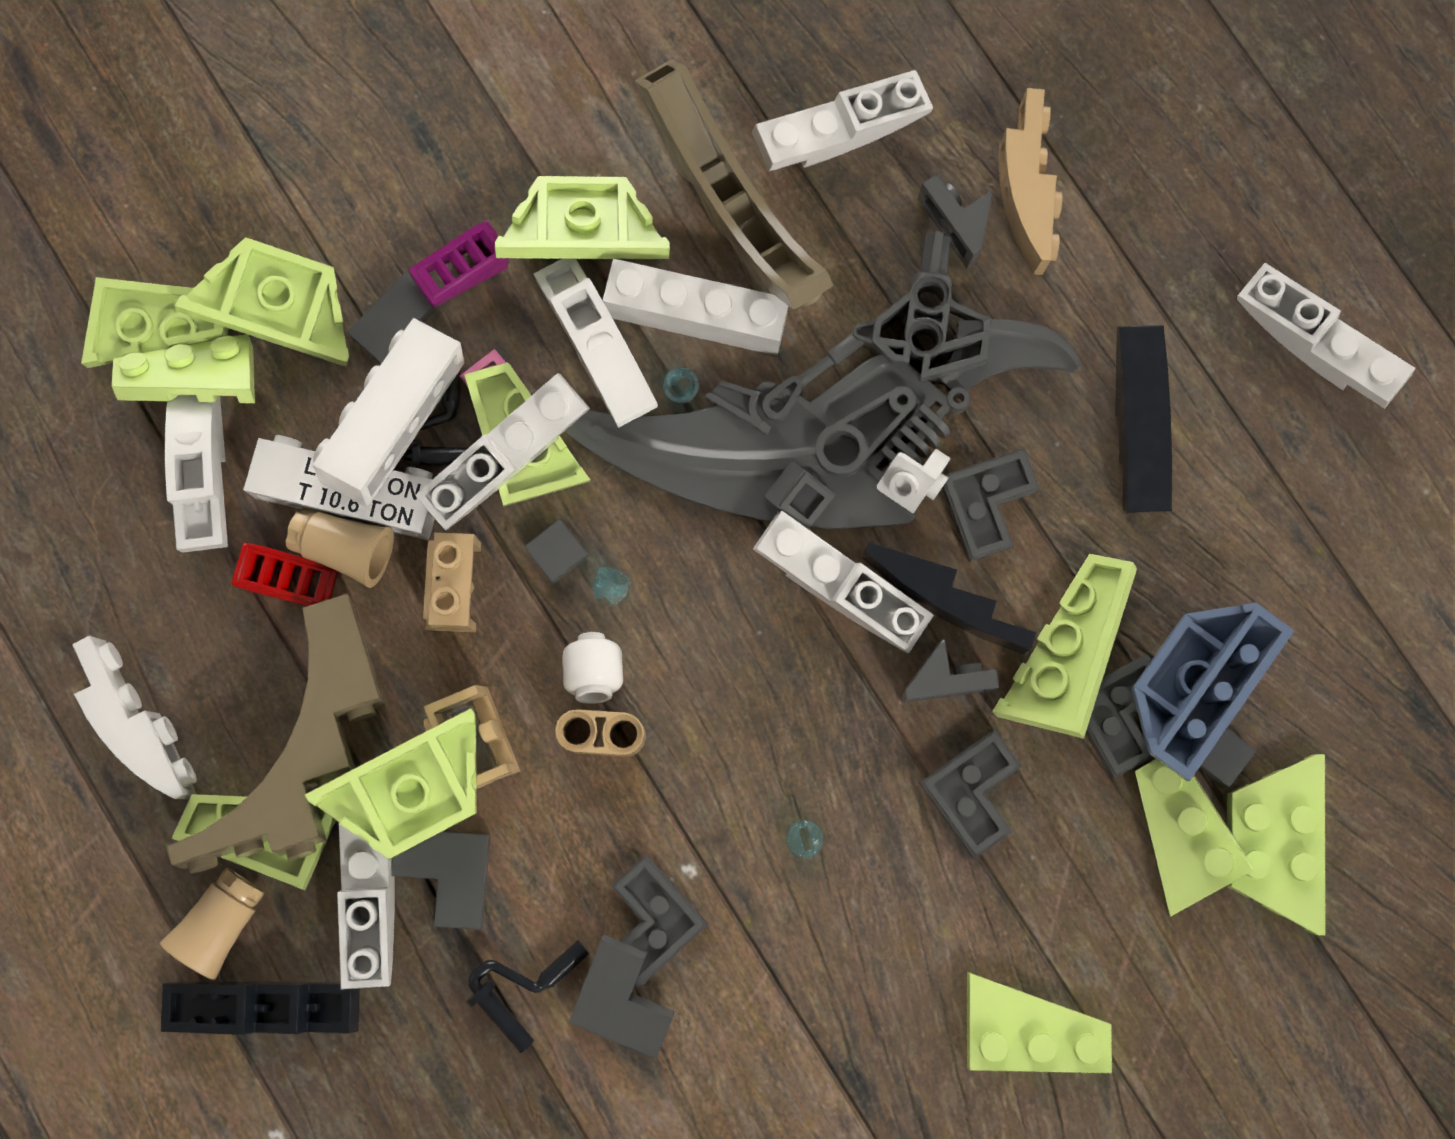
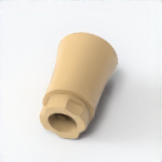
(342, 544)
(213, 924)

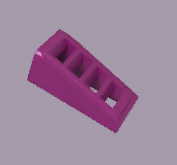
(469, 243)

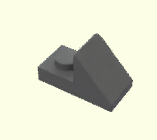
(963, 225)
(935, 681)

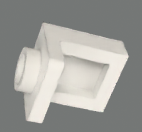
(910, 482)

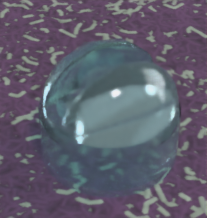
(685, 394)
(611, 585)
(795, 842)

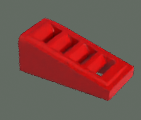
(247, 567)

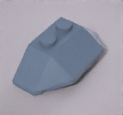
(1204, 680)

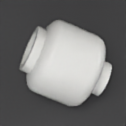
(592, 668)

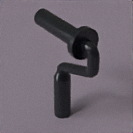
(438, 455)
(496, 1009)

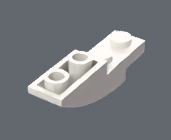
(842, 125)
(596, 340)
(1322, 341)
(502, 452)
(194, 472)
(843, 583)
(137, 739)
(365, 914)

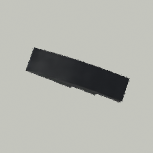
(1144, 418)
(932, 588)
(259, 1007)

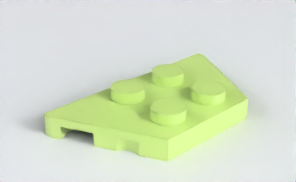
(582, 221)
(273, 299)
(409, 789)
(1283, 837)

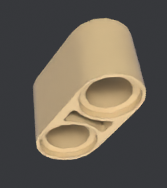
(601, 729)

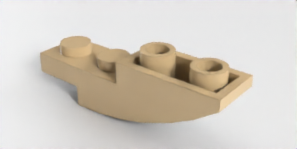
(1026, 191)

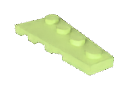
(1068, 664)

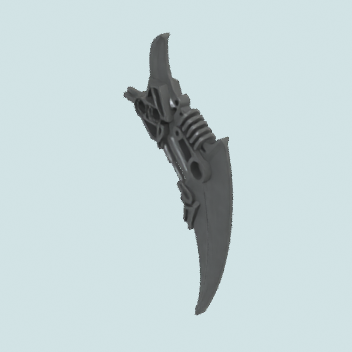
(881, 408)

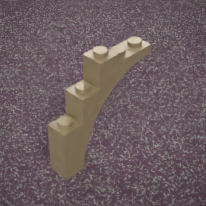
(735, 208)
(277, 811)

